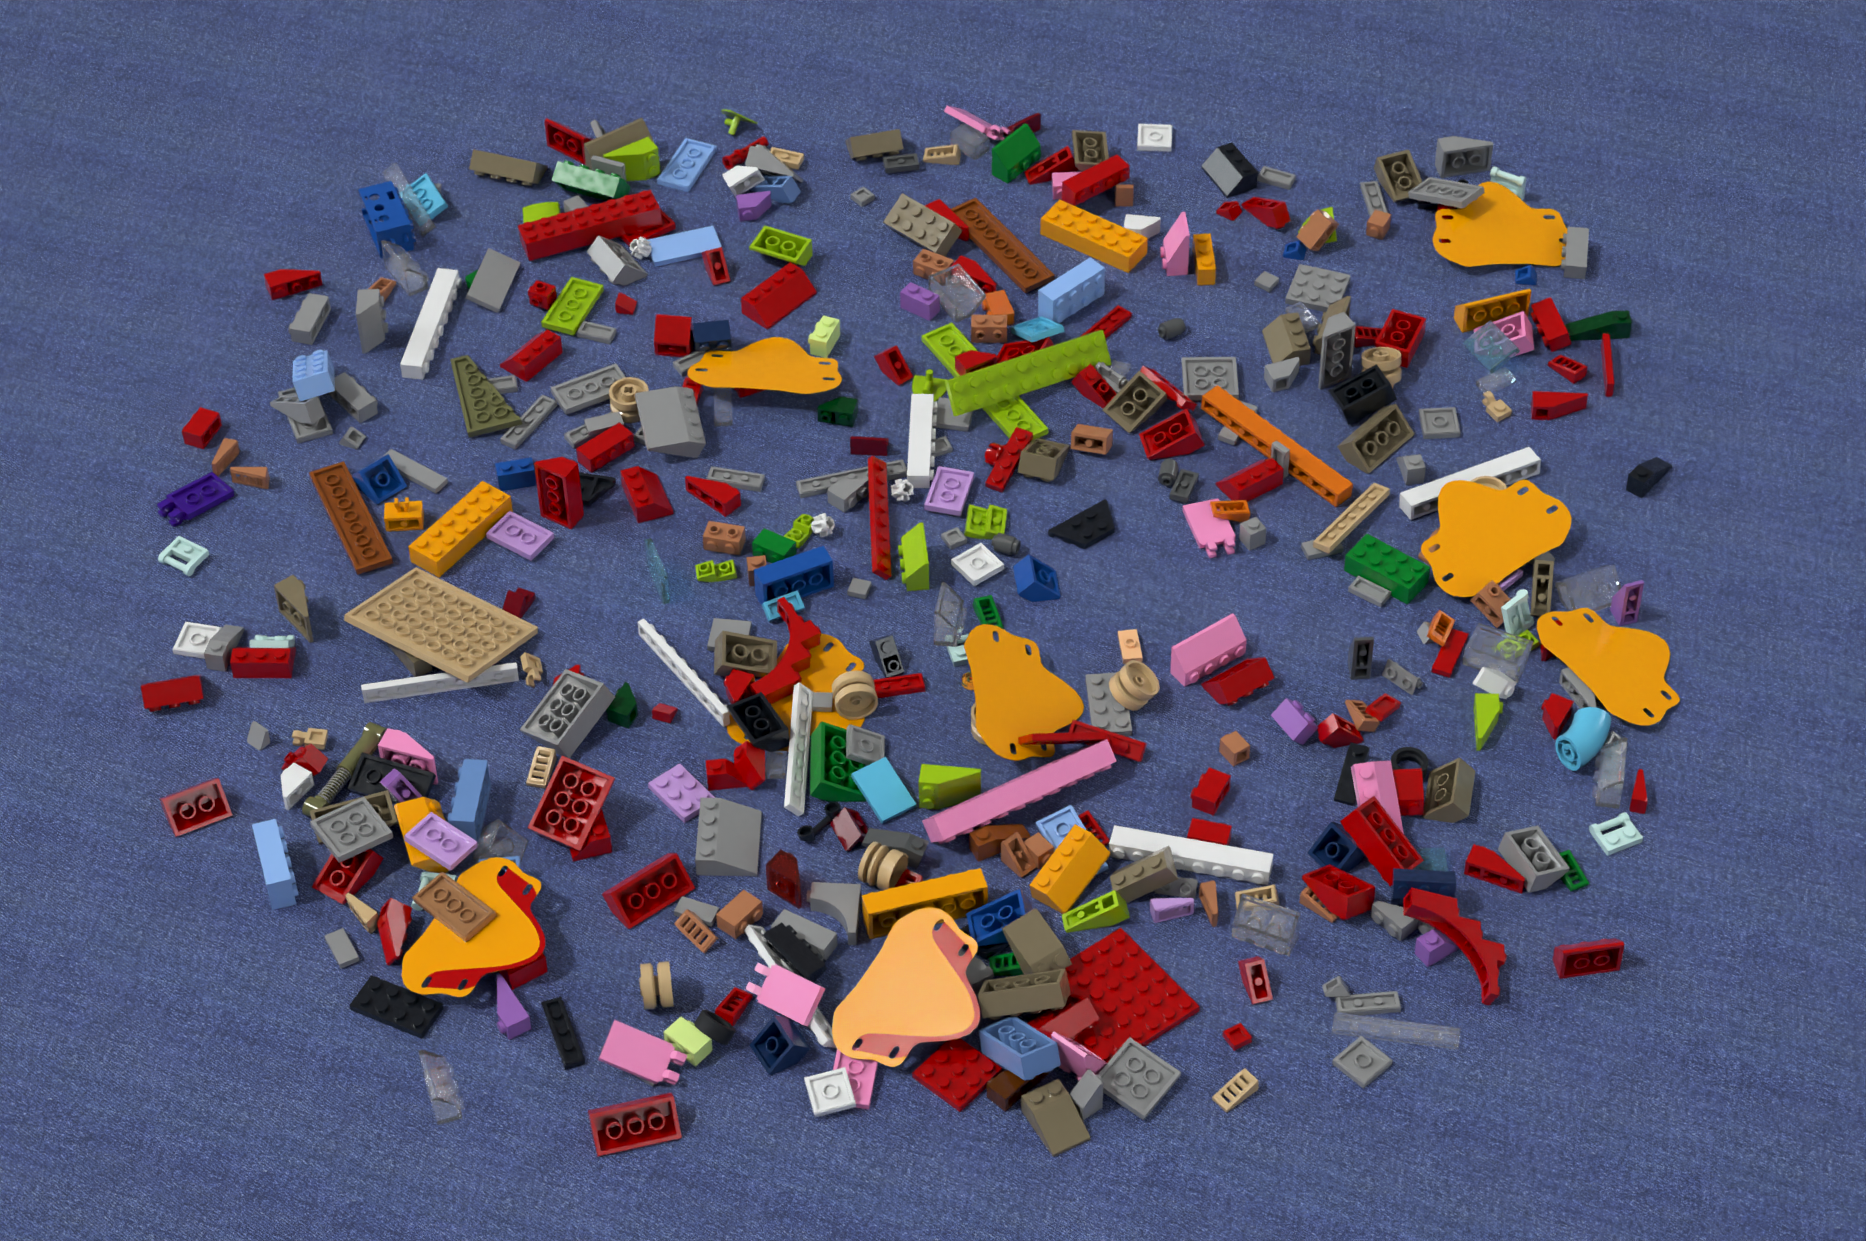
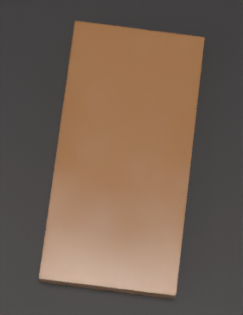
(454, 906)

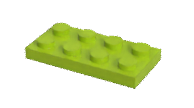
(572, 306)

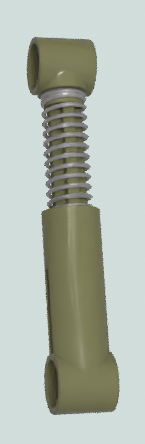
(366, 744)

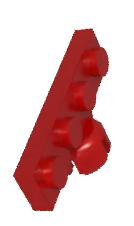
(1005, 458)

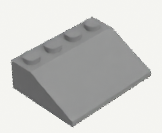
(671, 421)
(568, 712)
(727, 839)

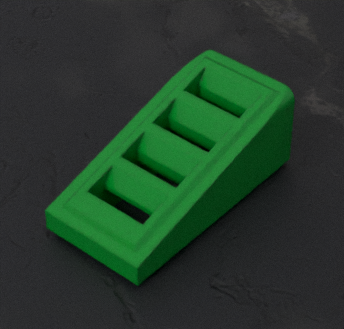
(986, 601)
(1573, 865)
(1010, 970)

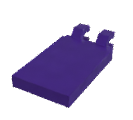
(194, 499)

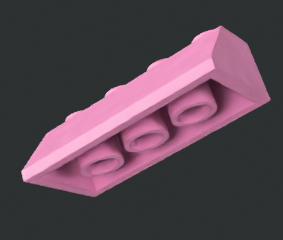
(1207, 650)
(1377, 780)

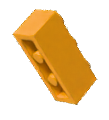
(1204, 259)

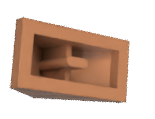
(1124, 195)
(1016, 855)

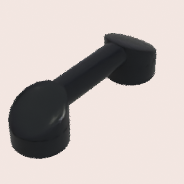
(807, 833)

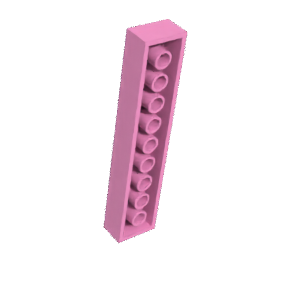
(1019, 791)

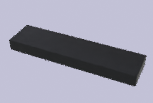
(563, 1033)

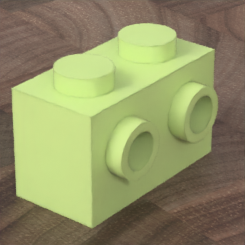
(824, 336)
(688, 1040)

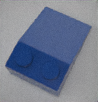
(988, 920)

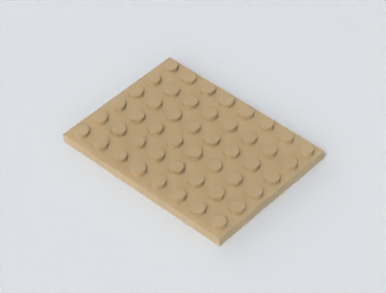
(441, 624)

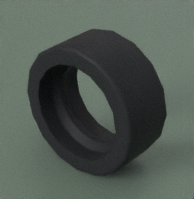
(1410, 754)
(715, 1027)

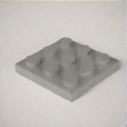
(1317, 287)
(1205, 373)
(351, 829)
(1137, 1078)

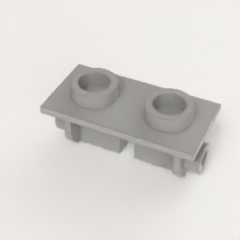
(1114, 379)
(1401, 677)
(1181, 887)

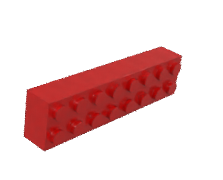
(583, 225)

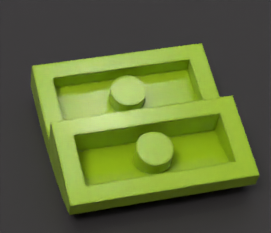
(540, 210)
(985, 523)

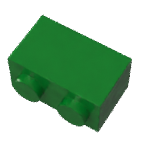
(773, 546)

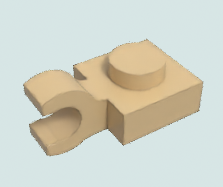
(1496, 409)
(532, 666)
(313, 736)

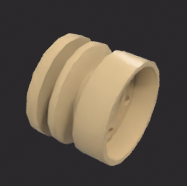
(882, 866)

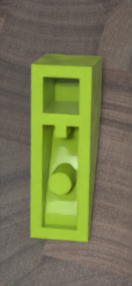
(1486, 716)
(1098, 913)

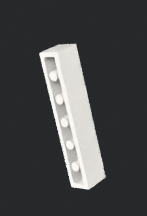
(920, 440)

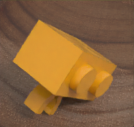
(404, 515)

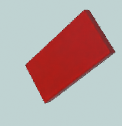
(1062, 738)

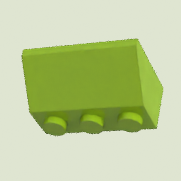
(783, 245)
(914, 559)

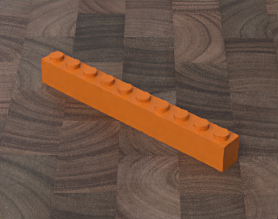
(1262, 434)

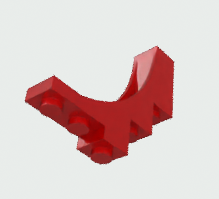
(785, 675)
(1466, 933)

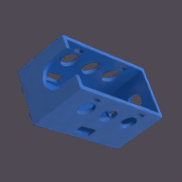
(390, 209)

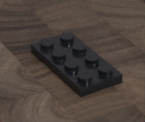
(373, 769)
(396, 1006)

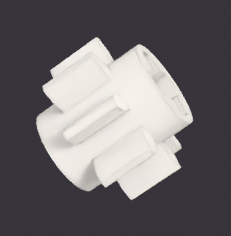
(640, 248)
(902, 490)
(822, 525)

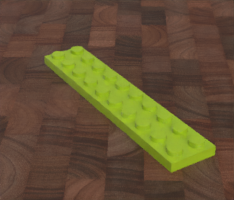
(1026, 373)
(1008, 414)

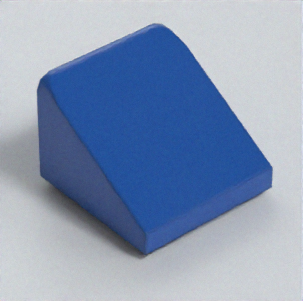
(1295, 250)
(1526, 276)

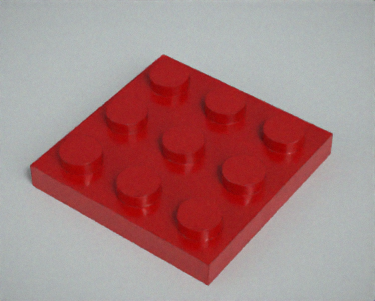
(956, 1073)

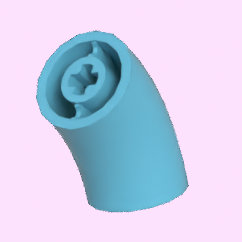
(1583, 737)

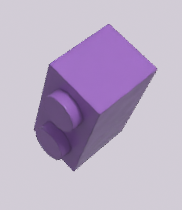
(920, 301)
(1295, 721)

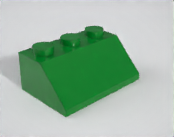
(1015, 154)

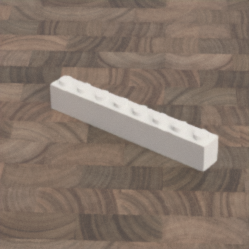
(430, 324)
(1507, 468)
(1194, 854)

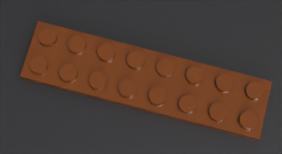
(1003, 246)
(350, 518)

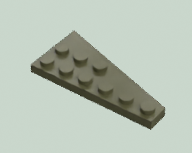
(480, 401)

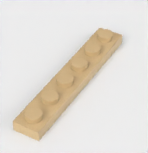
(1351, 518)

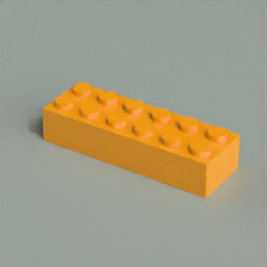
(1093, 236)
(459, 529)
(952, 893)

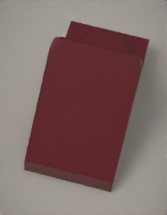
(518, 602)

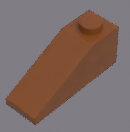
(987, 839)

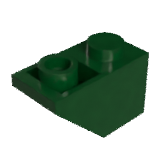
(839, 411)
(623, 707)

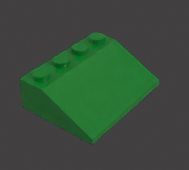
(830, 768)

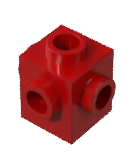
(542, 294)

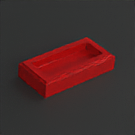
(1383, 707)

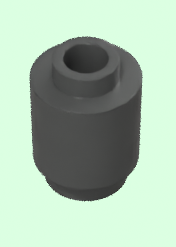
(1171, 328)
(1168, 472)
(1006, 544)

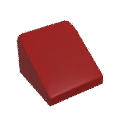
(1229, 210)
(625, 304)
(664, 712)

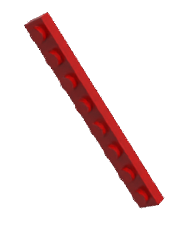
(879, 517)

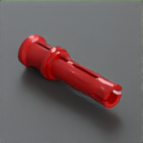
(739, 156)

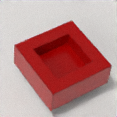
(1237, 1036)

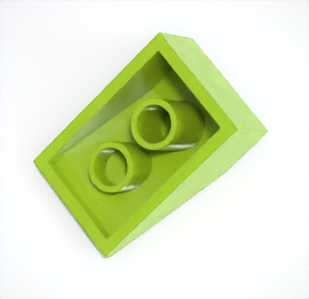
(640, 159)
(947, 785)

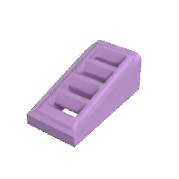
(1170, 908)

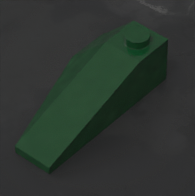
(1614, 323)

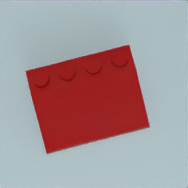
(571, 803)

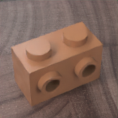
(1317, 230)
(929, 263)
(992, 328)
(1091, 439)
(725, 538)
(1489, 602)
(739, 913)

